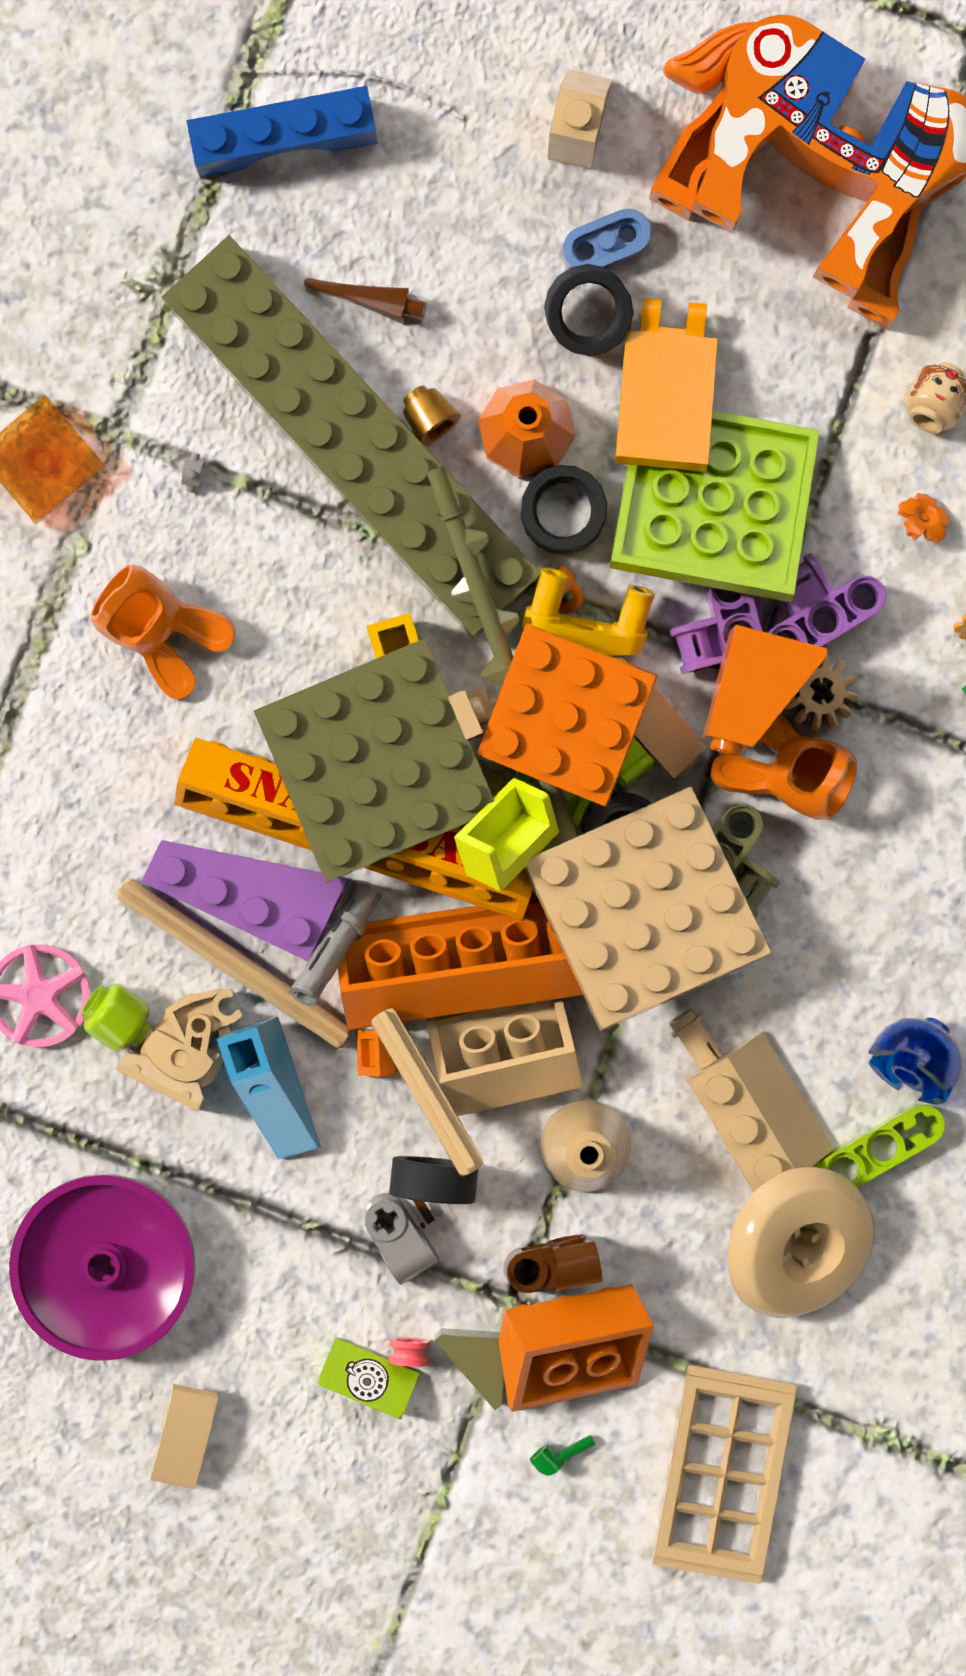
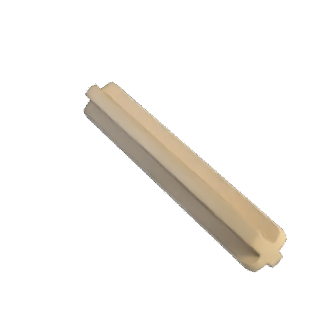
(427, 1092)

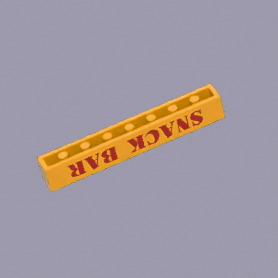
(254, 797)

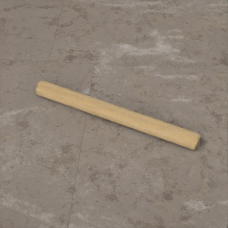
(231, 961)

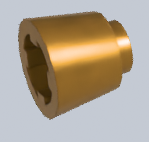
(429, 414)

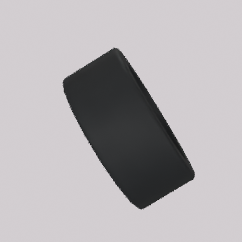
(607, 339)
(567, 475)
(431, 1181)

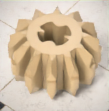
(835, 691)

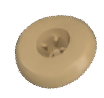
(799, 1242)

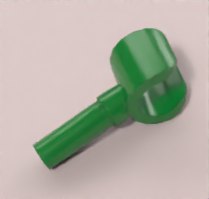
(549, 1462)

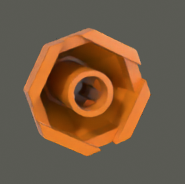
(523, 447)

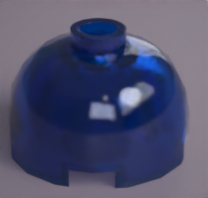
(919, 1056)

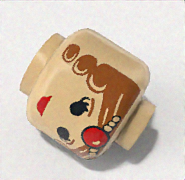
(936, 397)

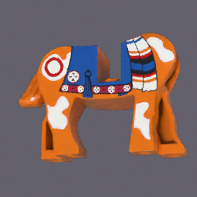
(786, 90)

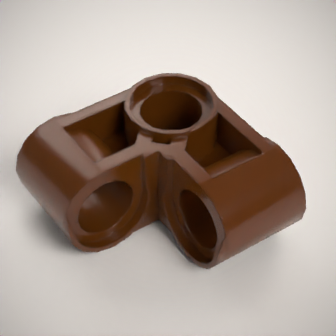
(560, 1264)

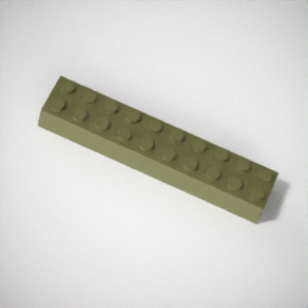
(340, 426)

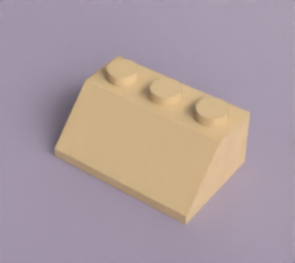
(504, 1055)
(759, 1112)

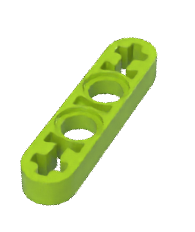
(860, 1147)

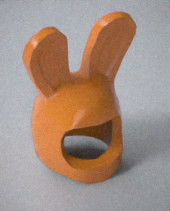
(143, 613)
(805, 775)

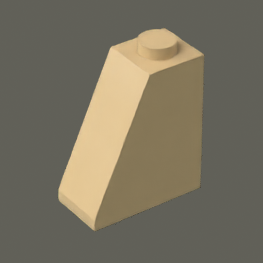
(578, 118)
(667, 736)

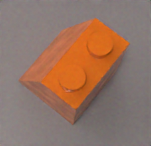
(755, 685)

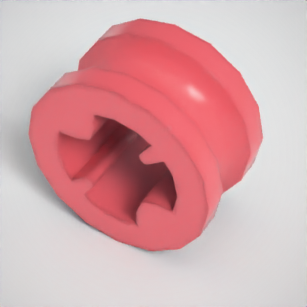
(409, 1351)

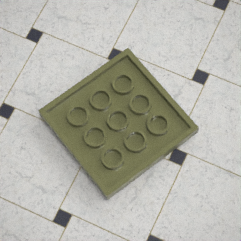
(374, 760)

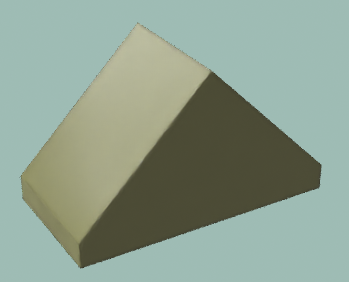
(477, 1358)

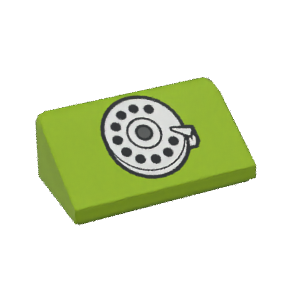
(368, 1378)

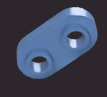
(604, 239)

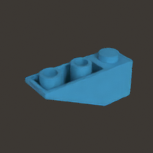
(269, 1086)

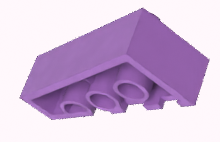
(260, 897)

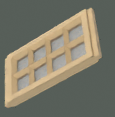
(724, 1474)

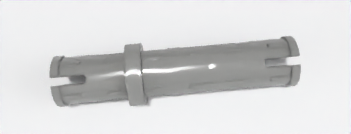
(344, 929)

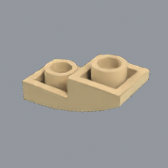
(473, 710)
(184, 1436)

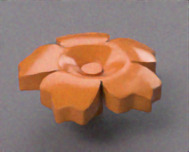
(924, 518)

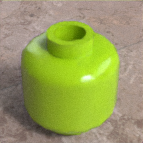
(116, 1017)

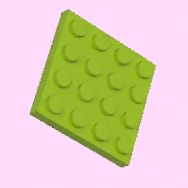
(724, 526)

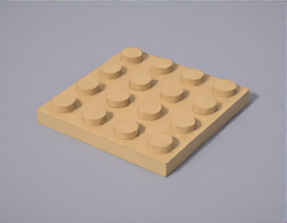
(646, 908)

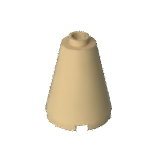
(581, 1126)

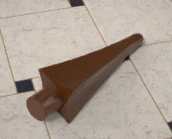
(388, 301)

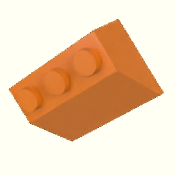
(573, 1346)

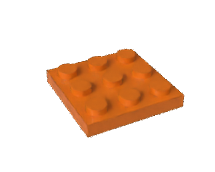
(567, 714)

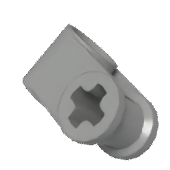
(402, 1243)

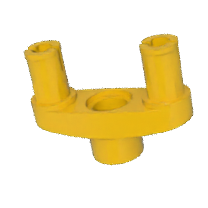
(614, 639)

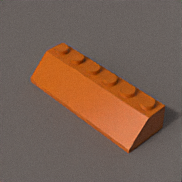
(453, 964)

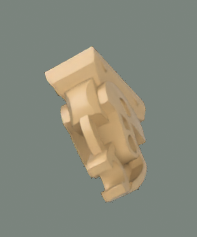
(179, 1051)

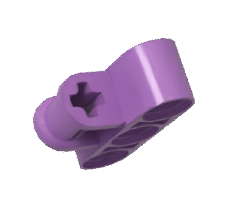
(819, 594)
(711, 633)

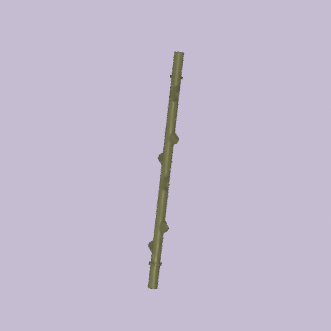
(495, 622)

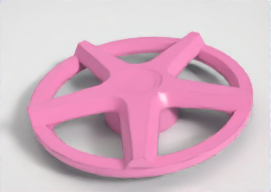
(41, 995)

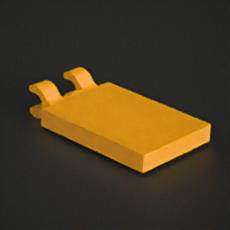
(667, 392)

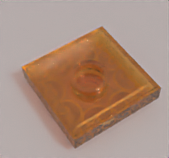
(44, 459)

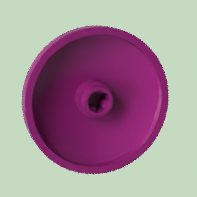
(102, 1267)

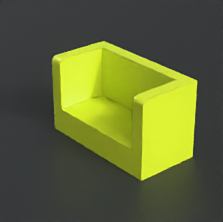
(503, 841)

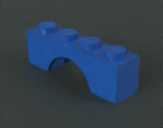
(244, 136)

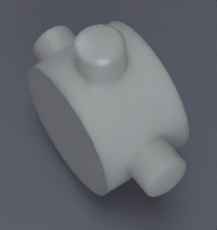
(193, 472)

